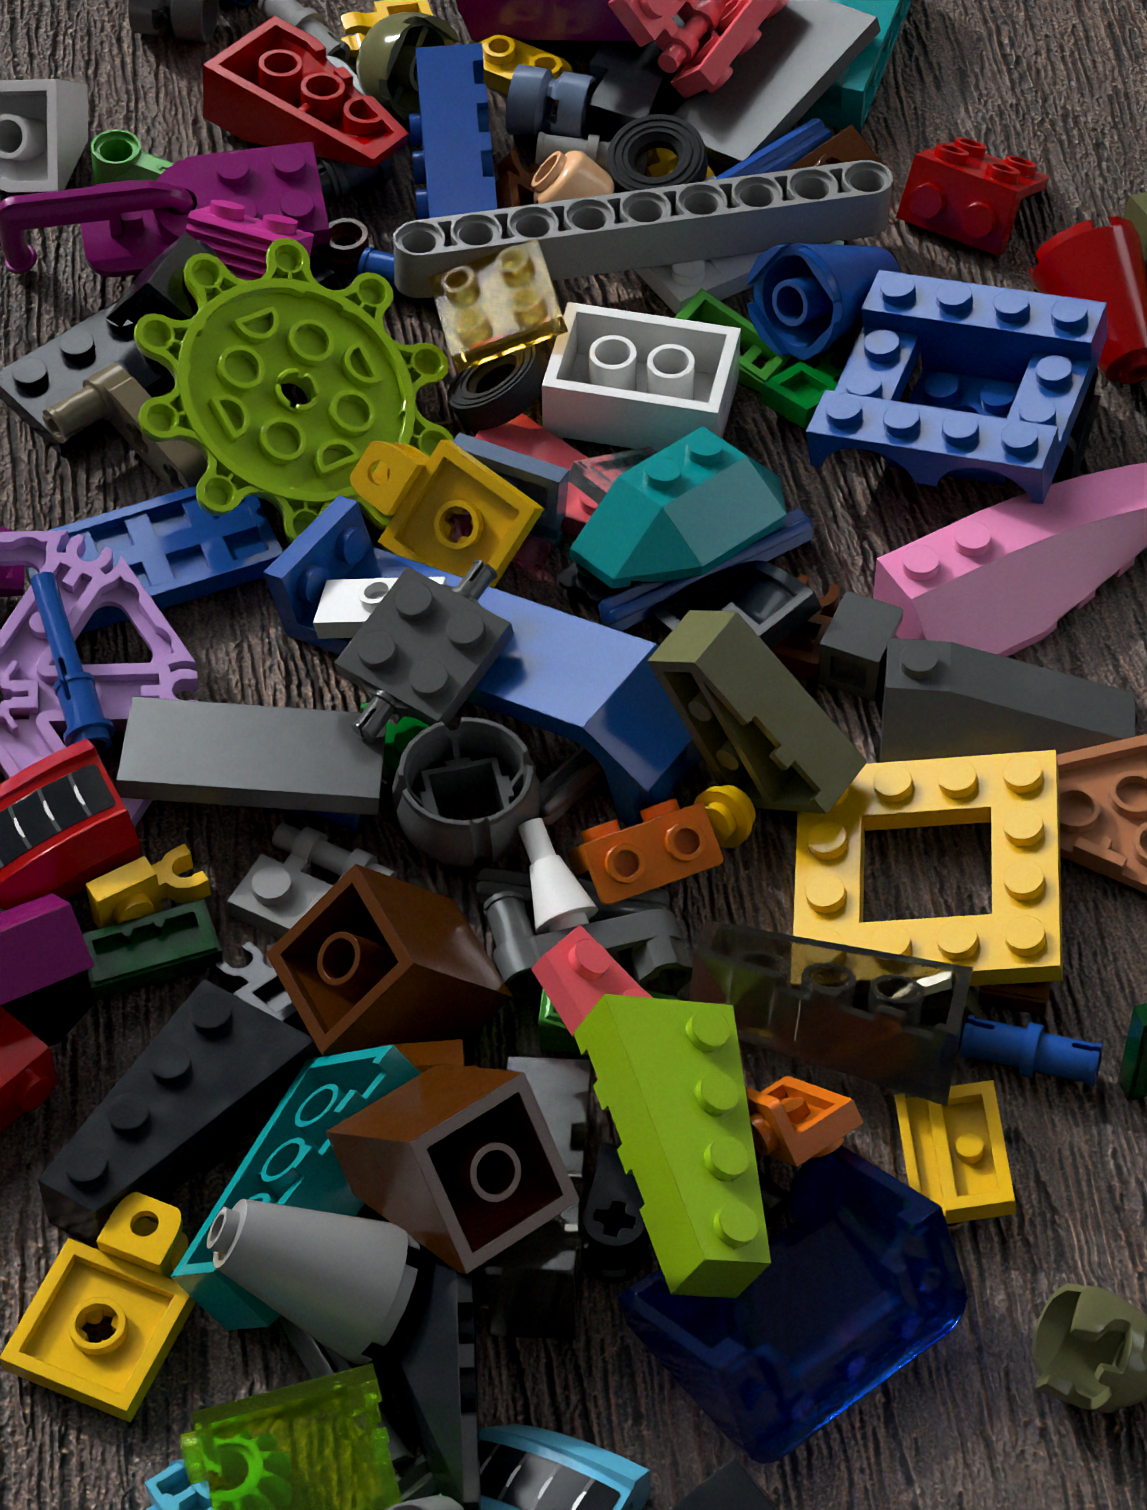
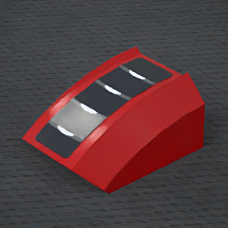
(61, 827)

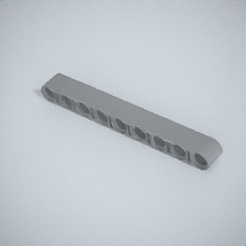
(657, 224)

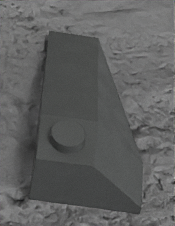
(975, 703)

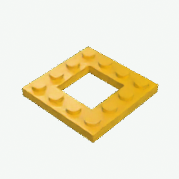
(1009, 790)

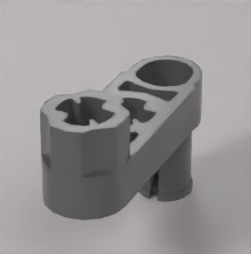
(642, 943)

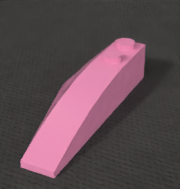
(1017, 565)

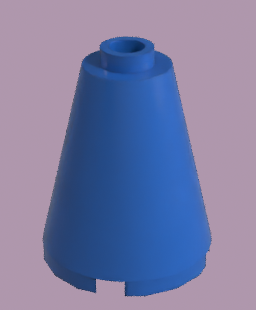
(812, 294)

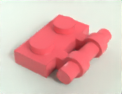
(653, 21)

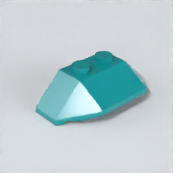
(680, 513)

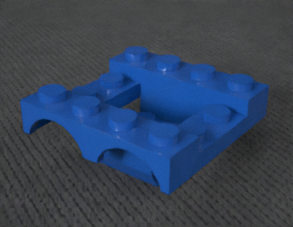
(993, 385)

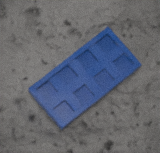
(178, 548)

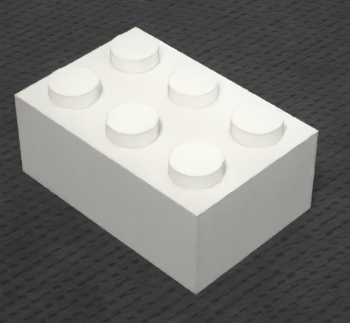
(638, 378)

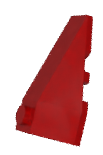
(285, 91)

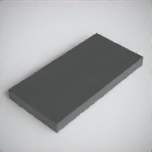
(778, 77)
(249, 757)

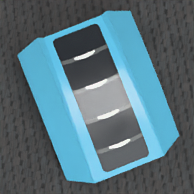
(552, 1471)

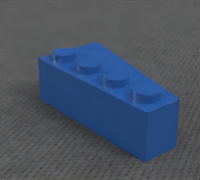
(452, 133)

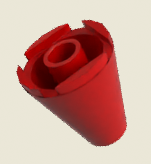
(1107, 268)

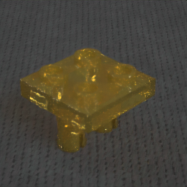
(498, 305)

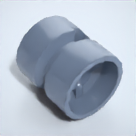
(533, 101)

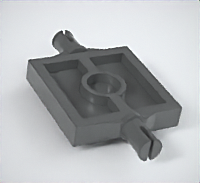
(424, 649)

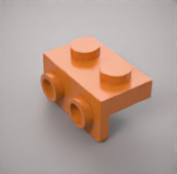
(649, 854)
(799, 1120)

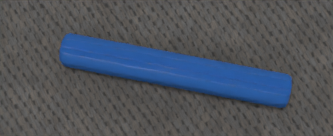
(635, 603)

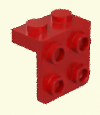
(968, 193)

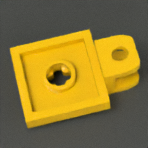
(424, 494)
(120, 1281)

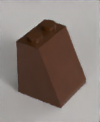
(386, 967)
(457, 1161)

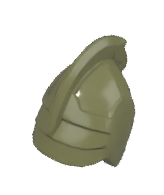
(1091, 1349)

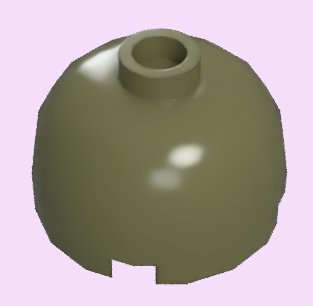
(389, 58)

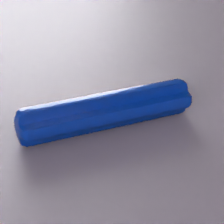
(783, 151)

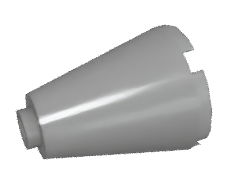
(319, 1269)

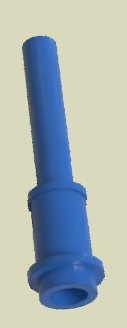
(75, 687)

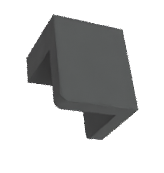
(856, 645)

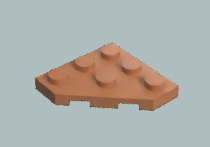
(1106, 809)

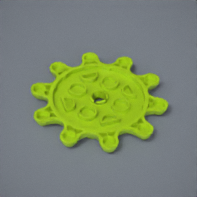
(277, 333)

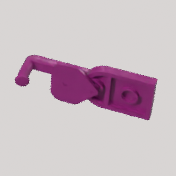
(137, 220)

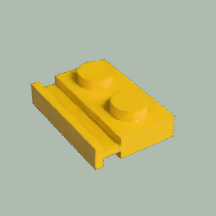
(958, 1152)

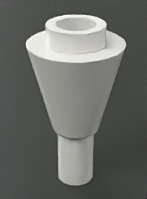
(556, 893)

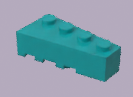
(293, 1167)

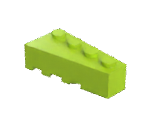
(685, 1135)

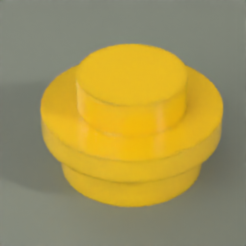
(729, 813)

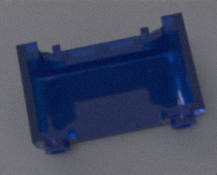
(836, 1313)

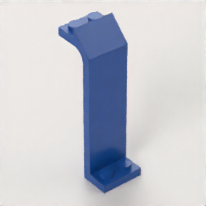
(551, 674)

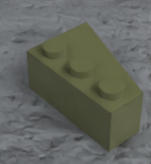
(753, 715)

